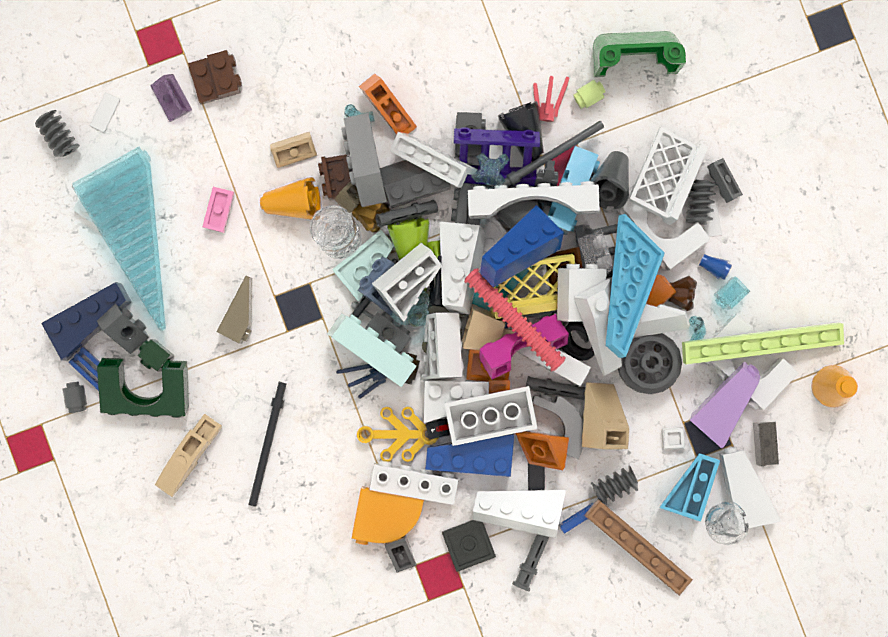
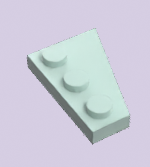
(360, 263)

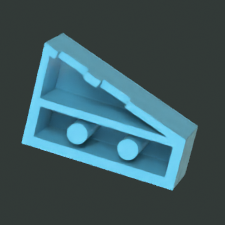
(693, 488)

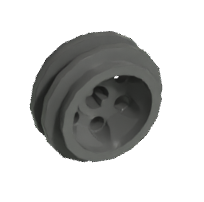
(669, 373)

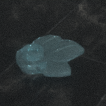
(421, 306)

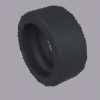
(572, 348)

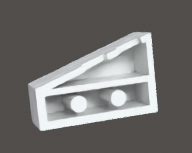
(407, 280)

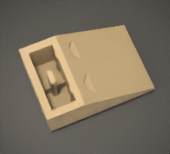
(604, 418)

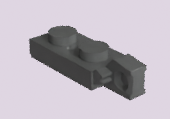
(549, 176)

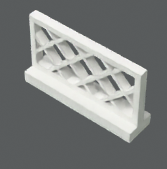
(685, 178)

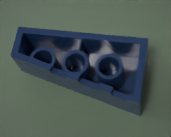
(79, 323)

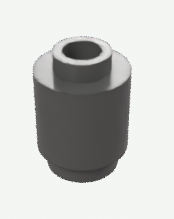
(74, 397)

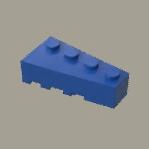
(521, 247)
(483, 457)

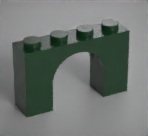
(119, 399)

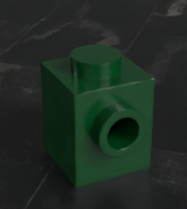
(154, 354)

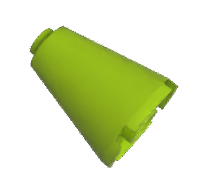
(409, 235)

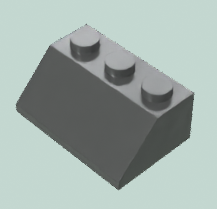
(408, 183)

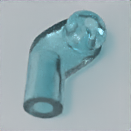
(350, 111)
(698, 327)

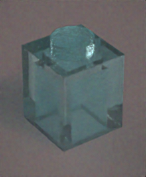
(731, 293)

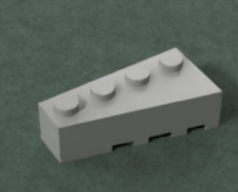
(363, 159)

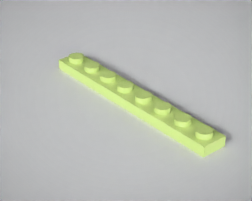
(762, 343)

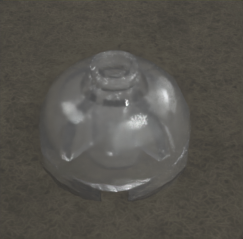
(726, 523)

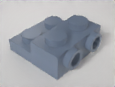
(366, 288)

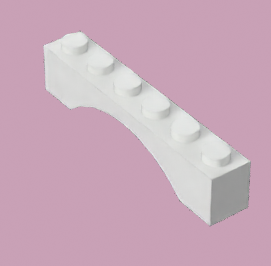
(578, 198)

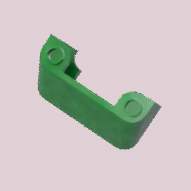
(610, 47)

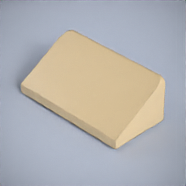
(293, 149)

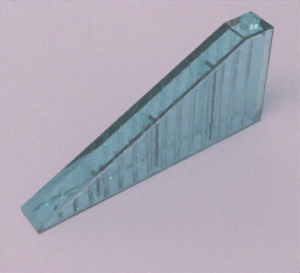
(124, 212)

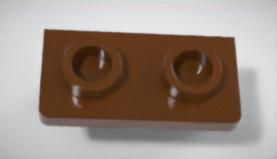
(335, 174)

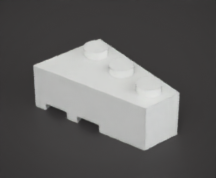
(443, 347)
(441, 392)

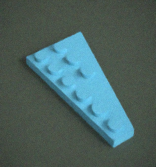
(633, 276)

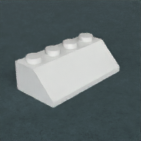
(490, 415)

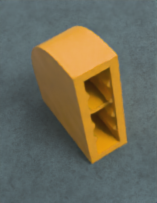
(384, 516)

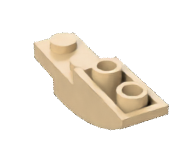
(187, 455)

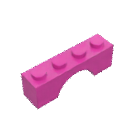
(497, 355)

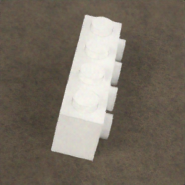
(414, 483)

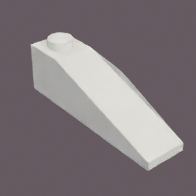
(594, 312)
(661, 320)

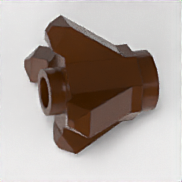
(684, 293)

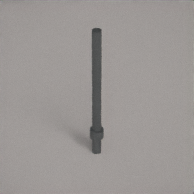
(514, 177)

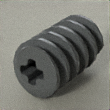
(55, 135)
(701, 199)
(615, 485)

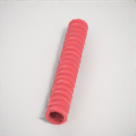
(515, 320)

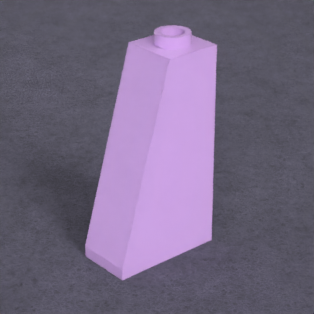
(724, 407)

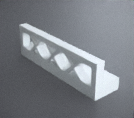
(431, 159)

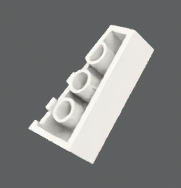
(461, 254)
(521, 510)

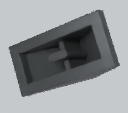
(400, 554)

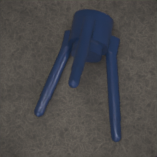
(374, 374)

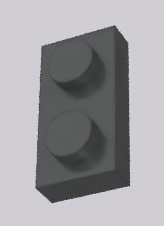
(724, 179)

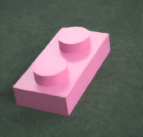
(218, 209)

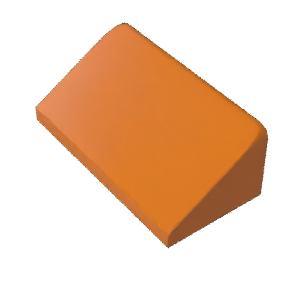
(660, 291)

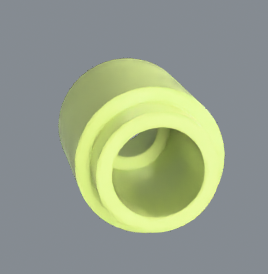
(589, 94)

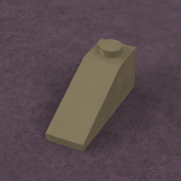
(238, 317)

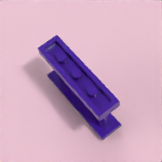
(498, 137)

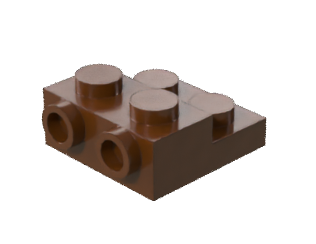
(215, 77)

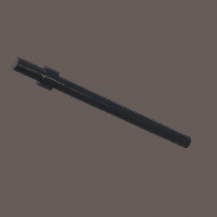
(276, 403)

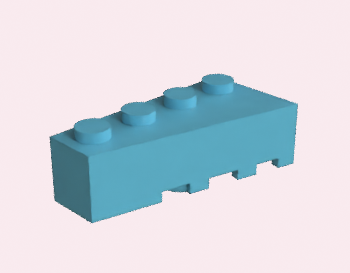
(578, 170)

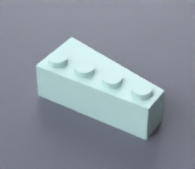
(371, 349)

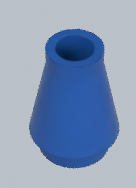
(716, 266)

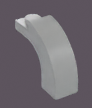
(570, 419)

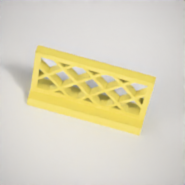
(539, 303)

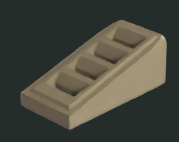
(347, 199)

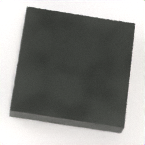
(468, 544)

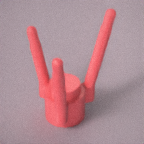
(546, 110)

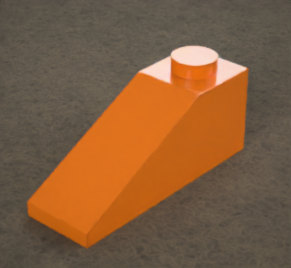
(387, 105)

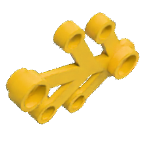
(402, 434)

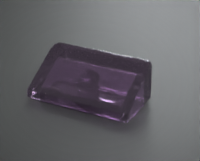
(171, 97)

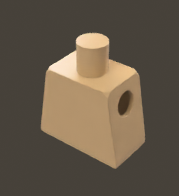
(482, 329)

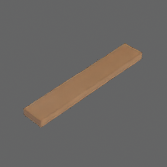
(638, 547)

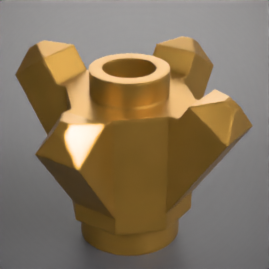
(367, 214)

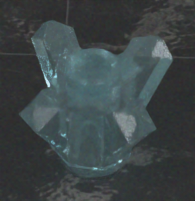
(490, 169)

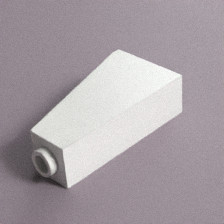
(570, 369)
(746, 489)

